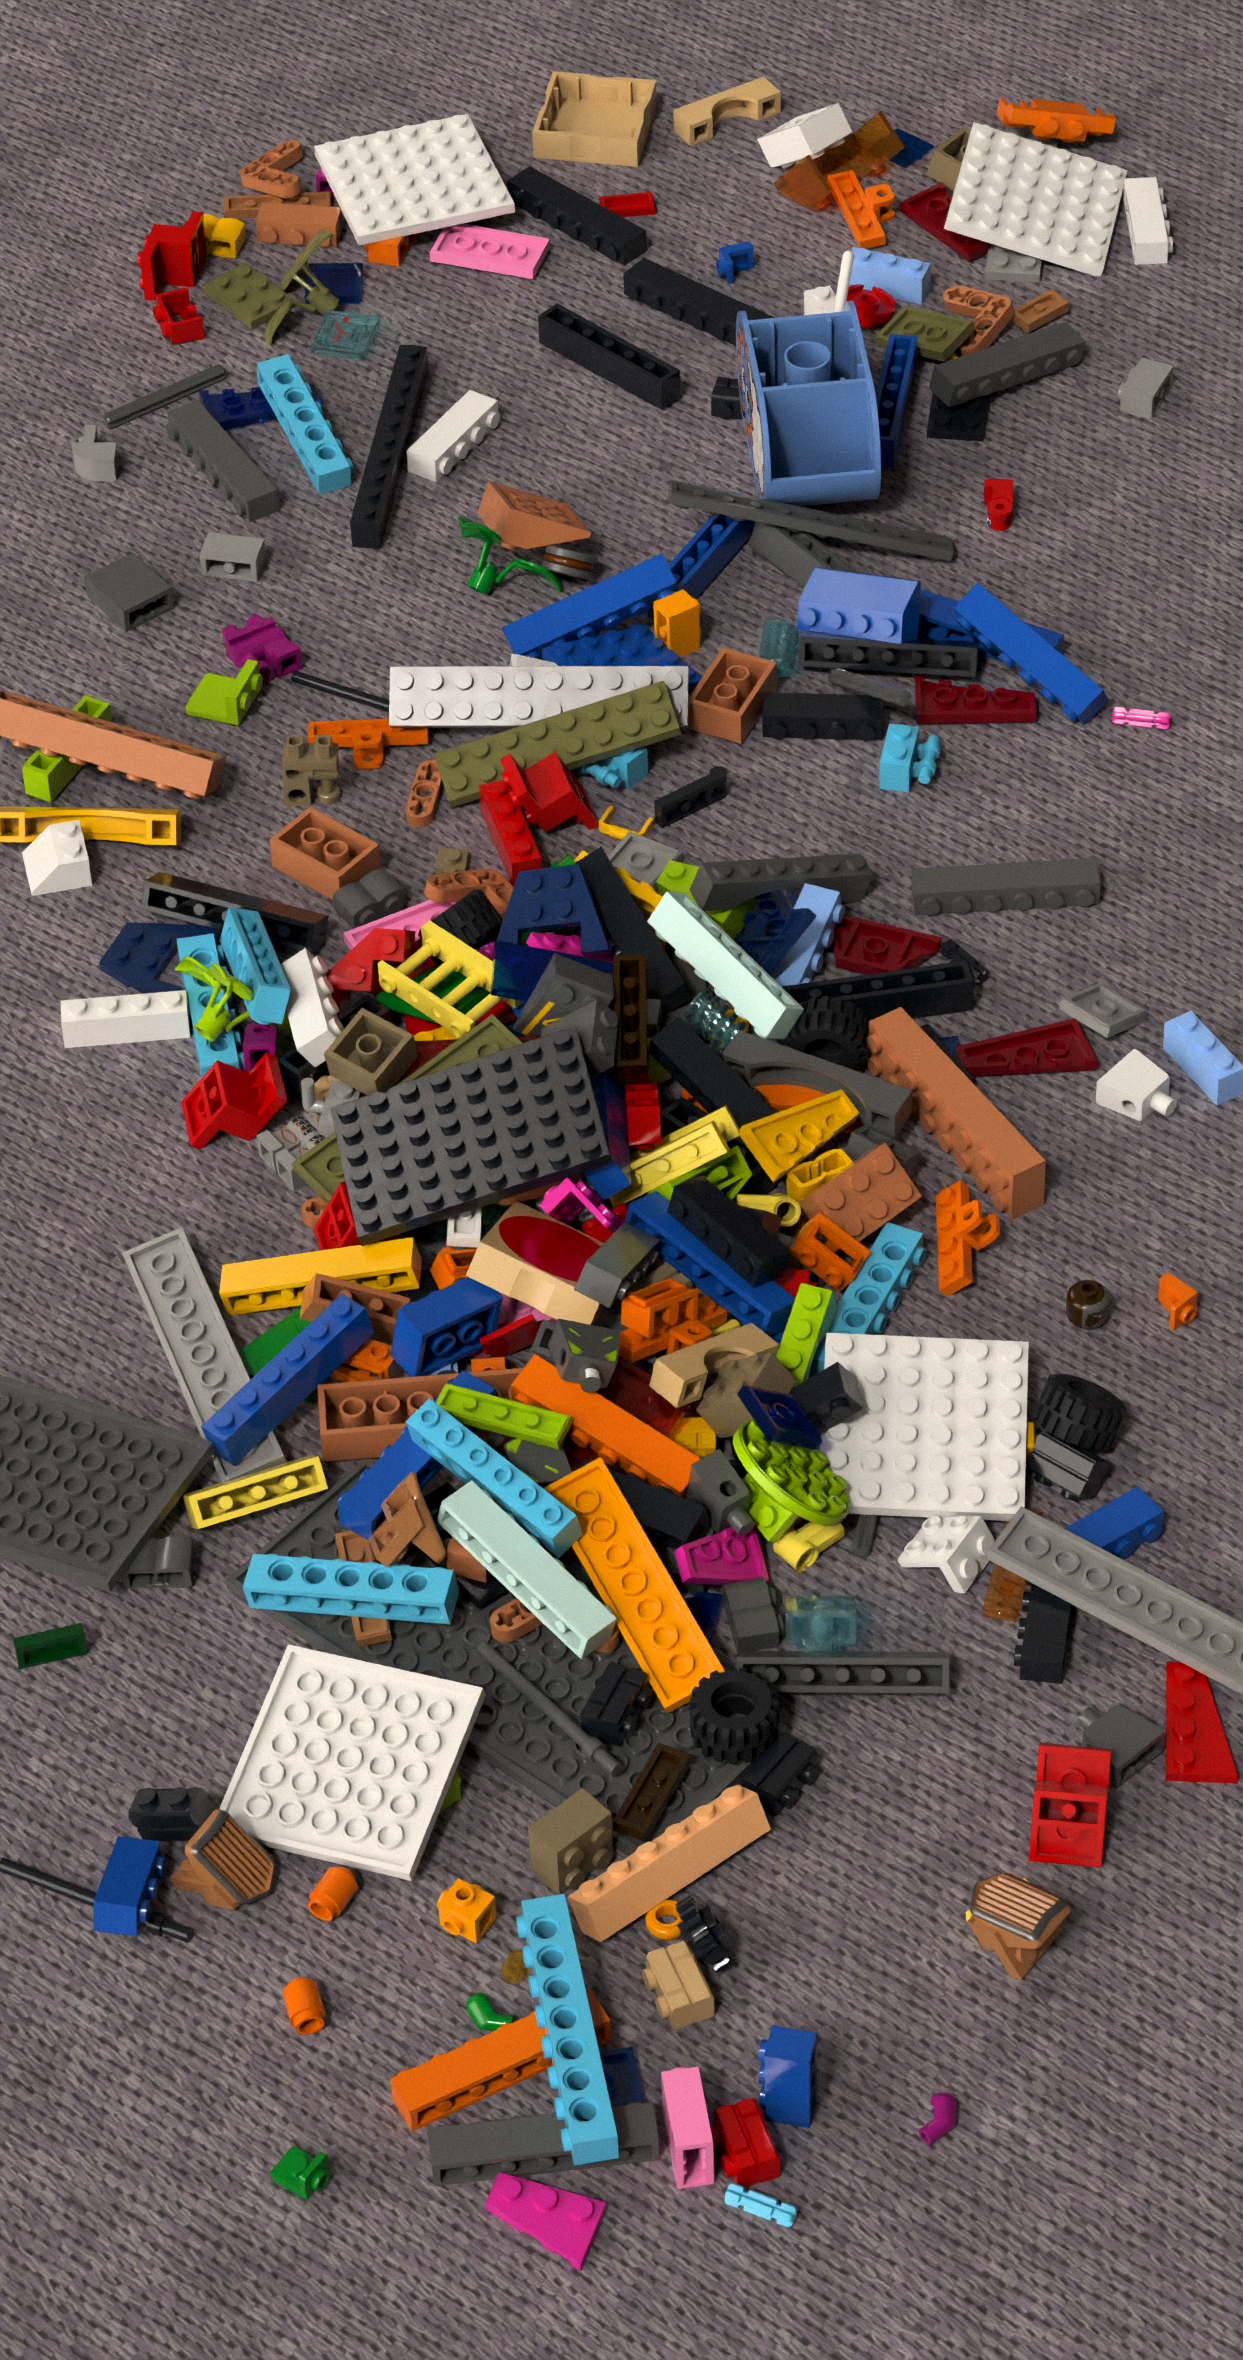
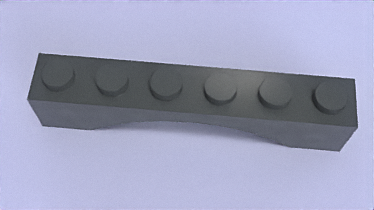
(732, 882)
(770, 1063)

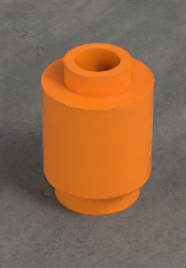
(332, 1893)
(304, 2005)

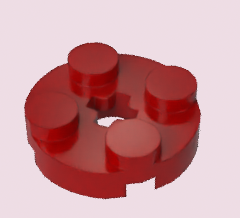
(871, 306)

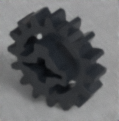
(703, 1933)

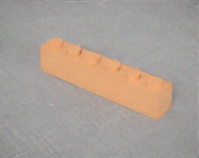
(668, 1862)

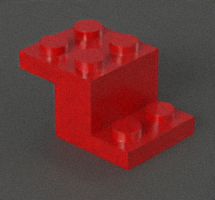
(172, 255)
(548, 792)
(233, 1101)
(337, 1224)
(1070, 1804)

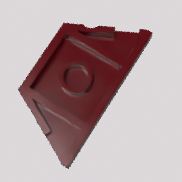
(879, 947)

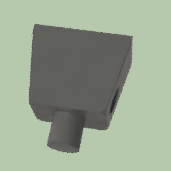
(721, 1492)
(1131, 1737)

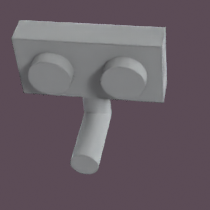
(337, 1094)

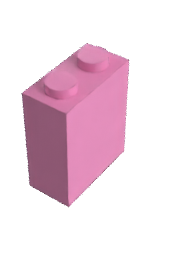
(687, 2127)

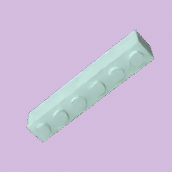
(725, 966)
(526, 1569)

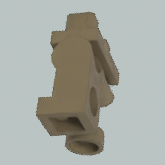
(310, 762)

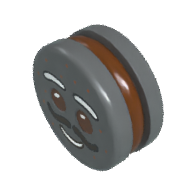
(569, 562)

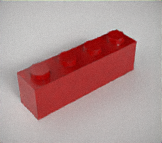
(508, 830)

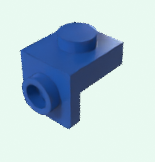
(734, 259)

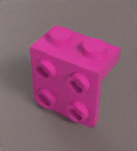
(569, 1199)

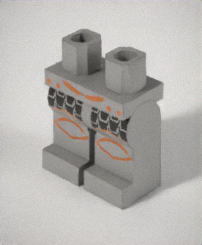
(288, 1145)

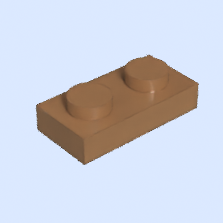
(1040, 311)

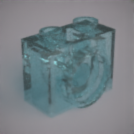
(819, 1622)

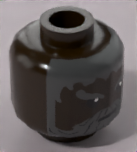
(1087, 1304)

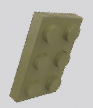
(246, 295)
(936, 332)

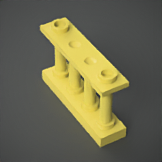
(456, 957)
(679, 1153)

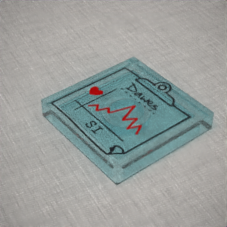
(345, 335)

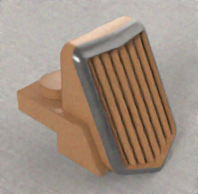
(225, 1864)
(1015, 1920)

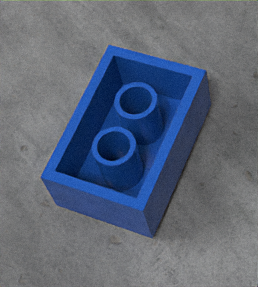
(444, 1326)

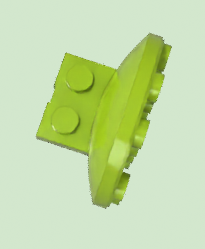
(787, 1483)

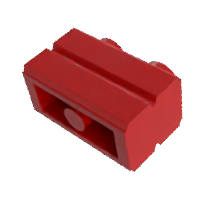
(745, 2143)

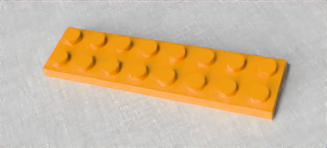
(636, 1586)

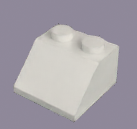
(57, 859)

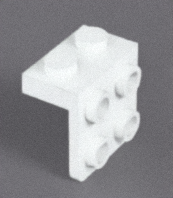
(953, 1544)

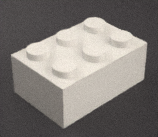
(805, 136)

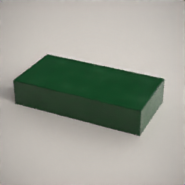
(50, 1646)

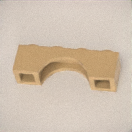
(753, 100)
(683, 1373)

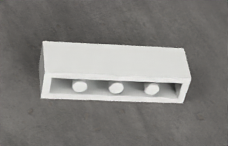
(1147, 221)
(453, 436)
(311, 1006)
(125, 1019)

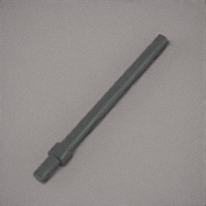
(591, 1746)

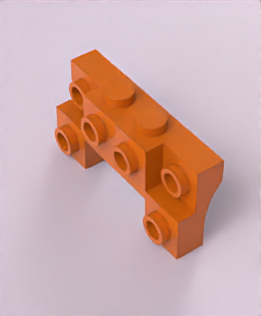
(1056, 119)

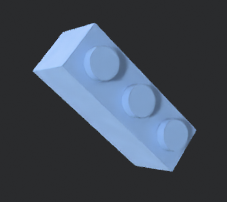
(898, 276)
(1203, 1057)

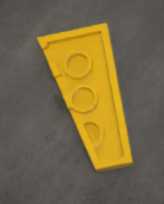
(795, 1133)

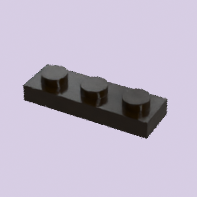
(651, 1792)

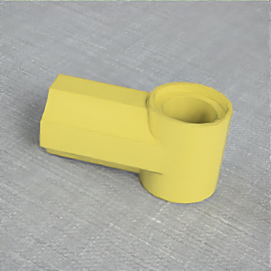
(770, 1203)
(803, 1545)

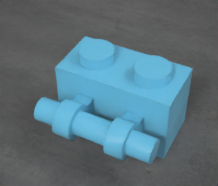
(900, 756)
(621, 769)

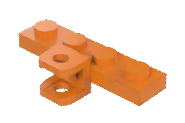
(862, 209)
(367, 738)
(957, 1233)
(684, 1333)

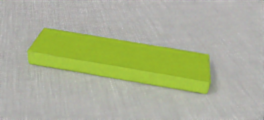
(505, 1416)

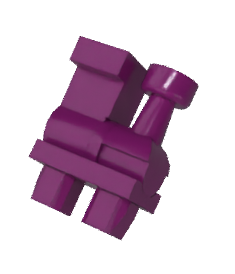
(262, 641)

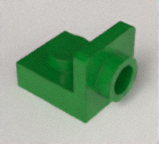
(302, 2172)

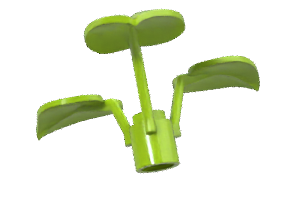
(215, 1017)

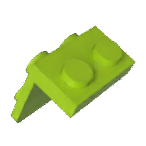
(225, 697)

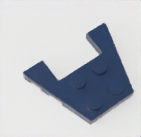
(554, 900)
(770, 950)
(145, 951)

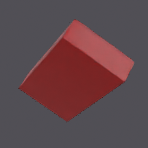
(629, 204)

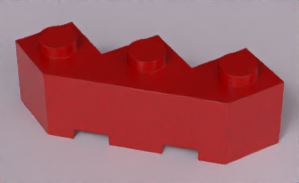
(359, 967)

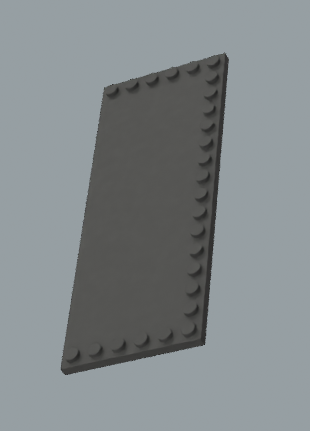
(509, 1726)

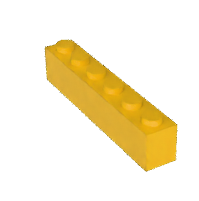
(281, 1280)

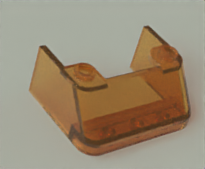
(862, 152)

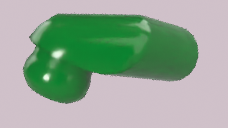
(484, 2015)

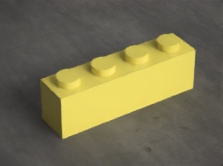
(255, 1491)

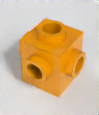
(466, 1910)

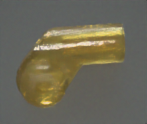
(513, 1967)

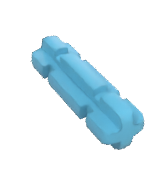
(761, 2204)

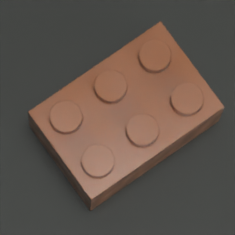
(731, 695)
(323, 852)
(863, 1194)

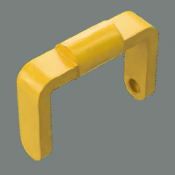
(619, 832)

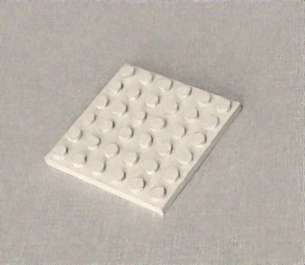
(414, 179)
(1036, 199)
(934, 1427)
(351, 1761)

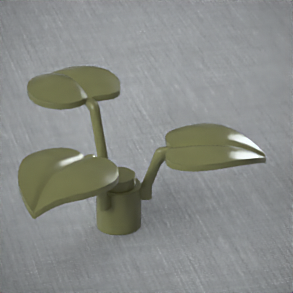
(318, 297)

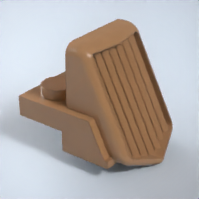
(406, 1521)

